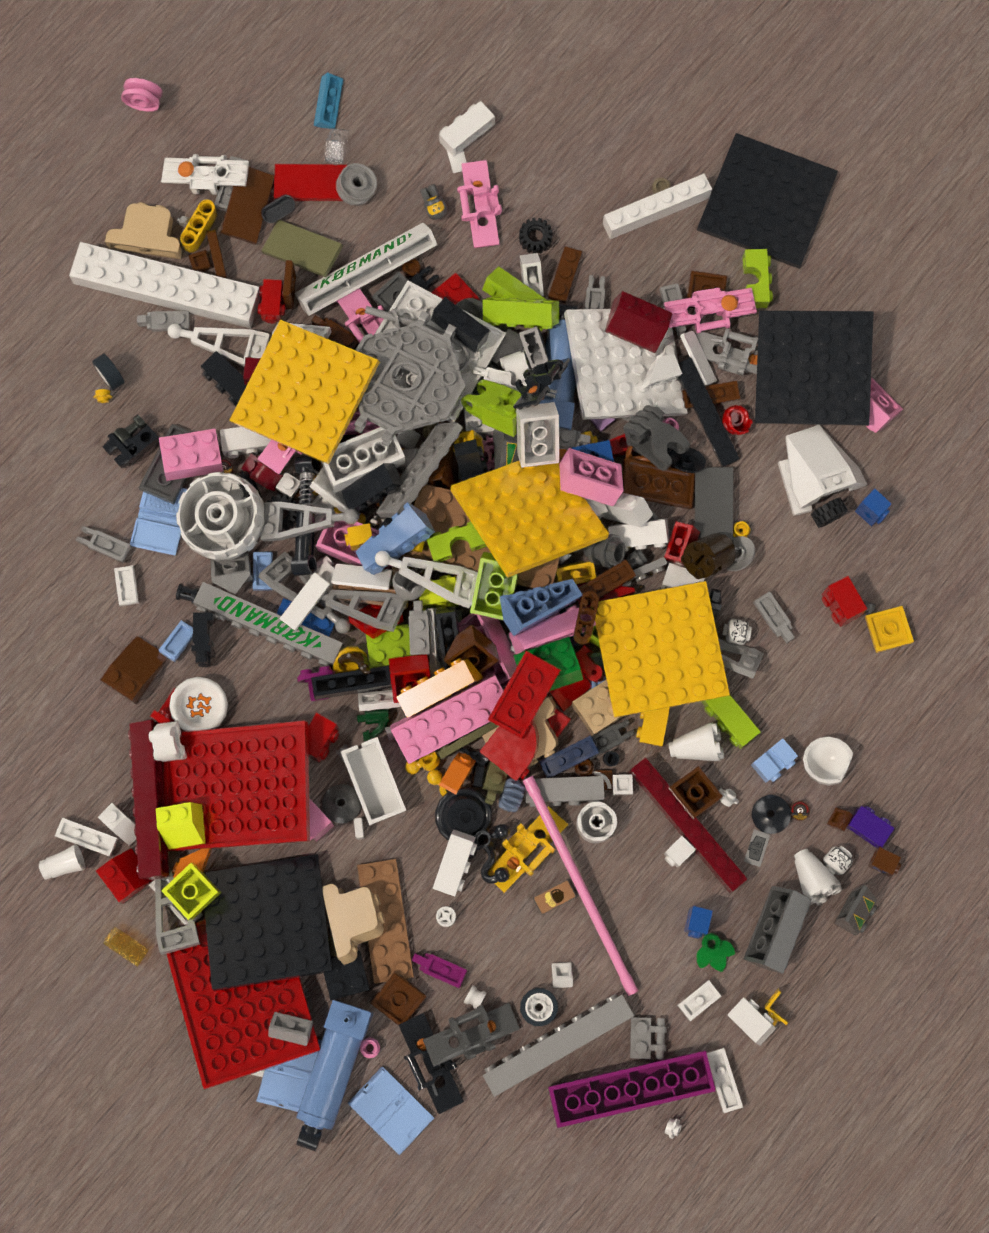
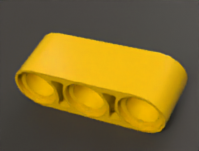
(198, 234)

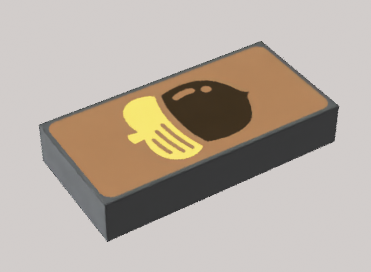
(554, 897)

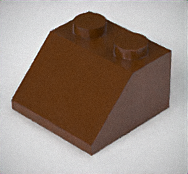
(473, 646)
(696, 793)

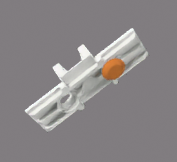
(205, 177)

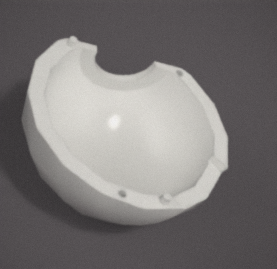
(827, 760)

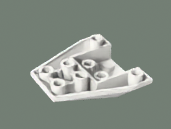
(819, 466)

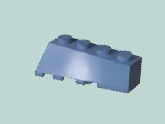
(397, 538)
(533, 606)

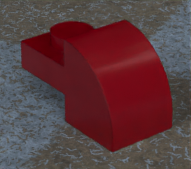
(261, 473)

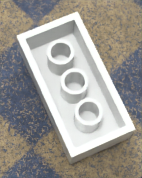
(360, 456)

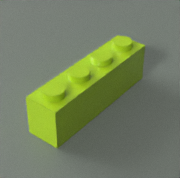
(505, 285)
(521, 311)
(732, 720)

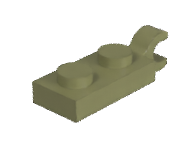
(494, 782)

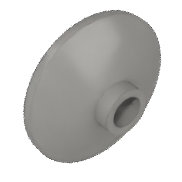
(746, 549)

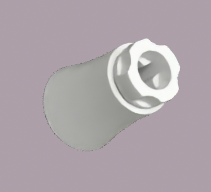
(62, 863)

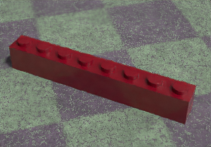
(147, 796)
(689, 828)

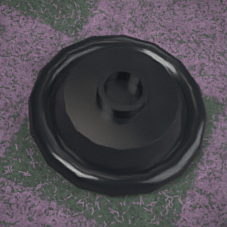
(463, 813)

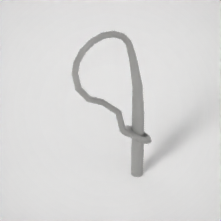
(396, 319)

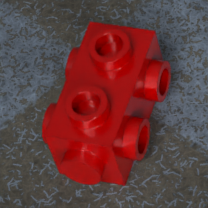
(272, 299)

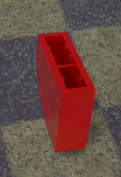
(511, 752)

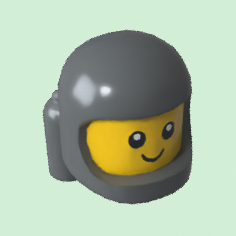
(434, 203)

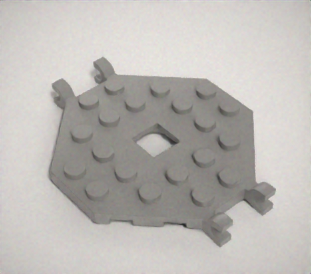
(431, 394)

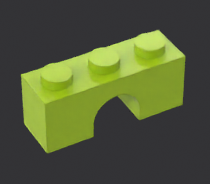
(757, 263)
(441, 544)

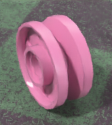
(141, 94)

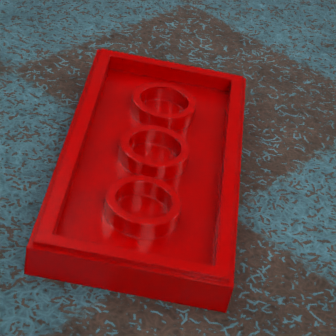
(307, 181)
(524, 694)

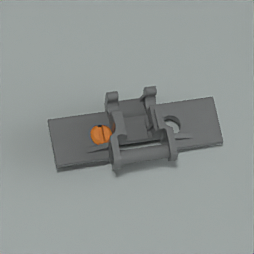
(474, 1040)

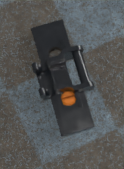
(538, 382)
(443, 1098)

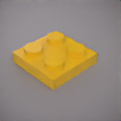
(889, 629)

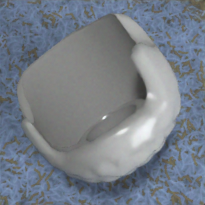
(406, 588)

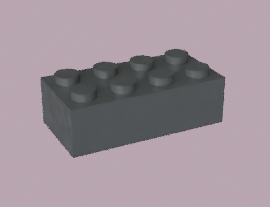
(777, 929)

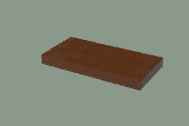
(244, 207)
(658, 486)

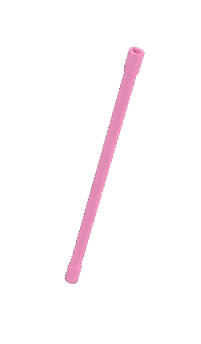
(625, 978)

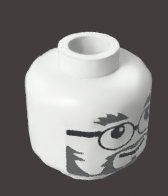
(737, 631)
(838, 860)

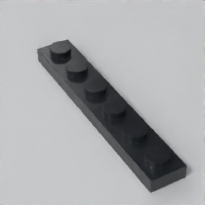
(707, 413)

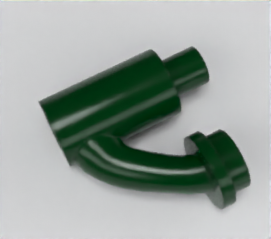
(374, 717)

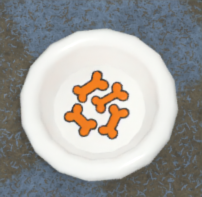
(198, 704)

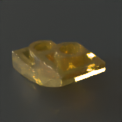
(125, 946)

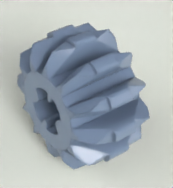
(512, 795)

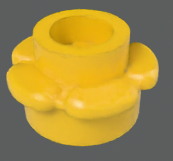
(102, 395)
(741, 525)

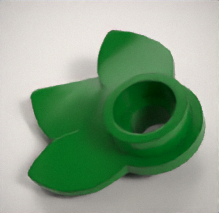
(714, 955)

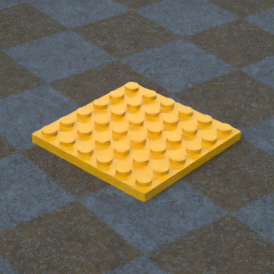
(304, 391)
(527, 515)
(660, 649)

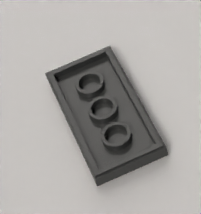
(155, 480)
(714, 501)

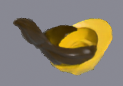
(351, 659)

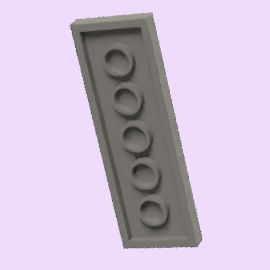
(420, 468)

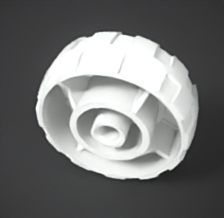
(239, 521)

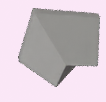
(231, 573)

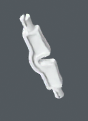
(503, 378)

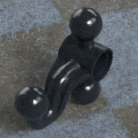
(501, 874)

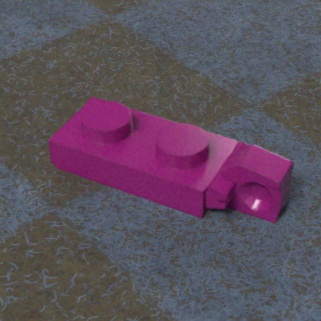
(440, 969)

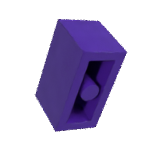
(870, 827)

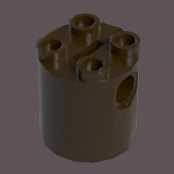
(708, 555)

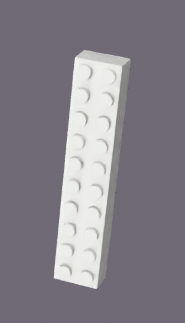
(165, 285)

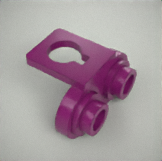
(306, 675)

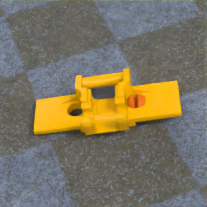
(521, 846)

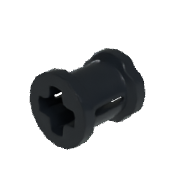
(182, 589)

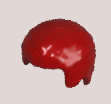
(736, 420)

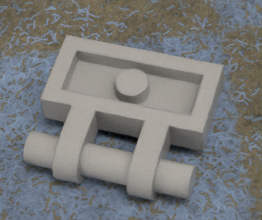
(641, 1038)

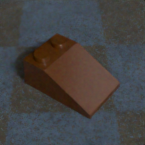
(134, 669)

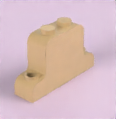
(145, 232)
(547, 737)
(352, 919)

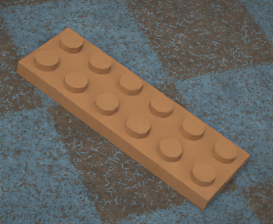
(391, 949)

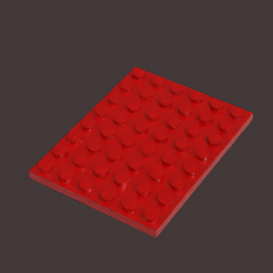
(248, 784)
(233, 1024)

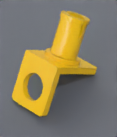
(772, 1013)

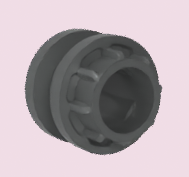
(606, 552)

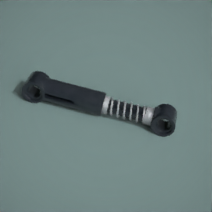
(304, 560)

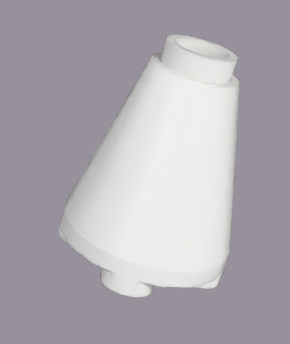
(698, 744)
(815, 878)

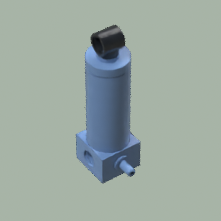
(558, 347)
(331, 1071)

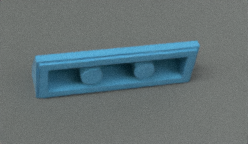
(328, 101)

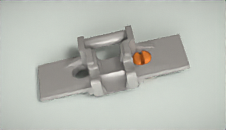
(730, 359)

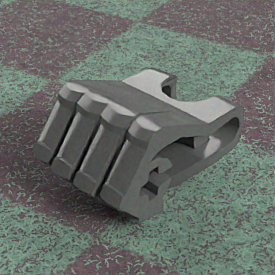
(653, 437)

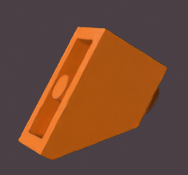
(457, 772)
(199, 857)

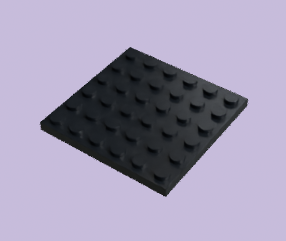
(767, 200)
(814, 367)
(267, 923)

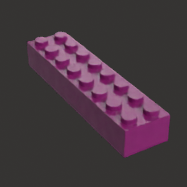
(631, 1088)

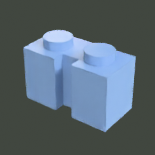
(774, 760)

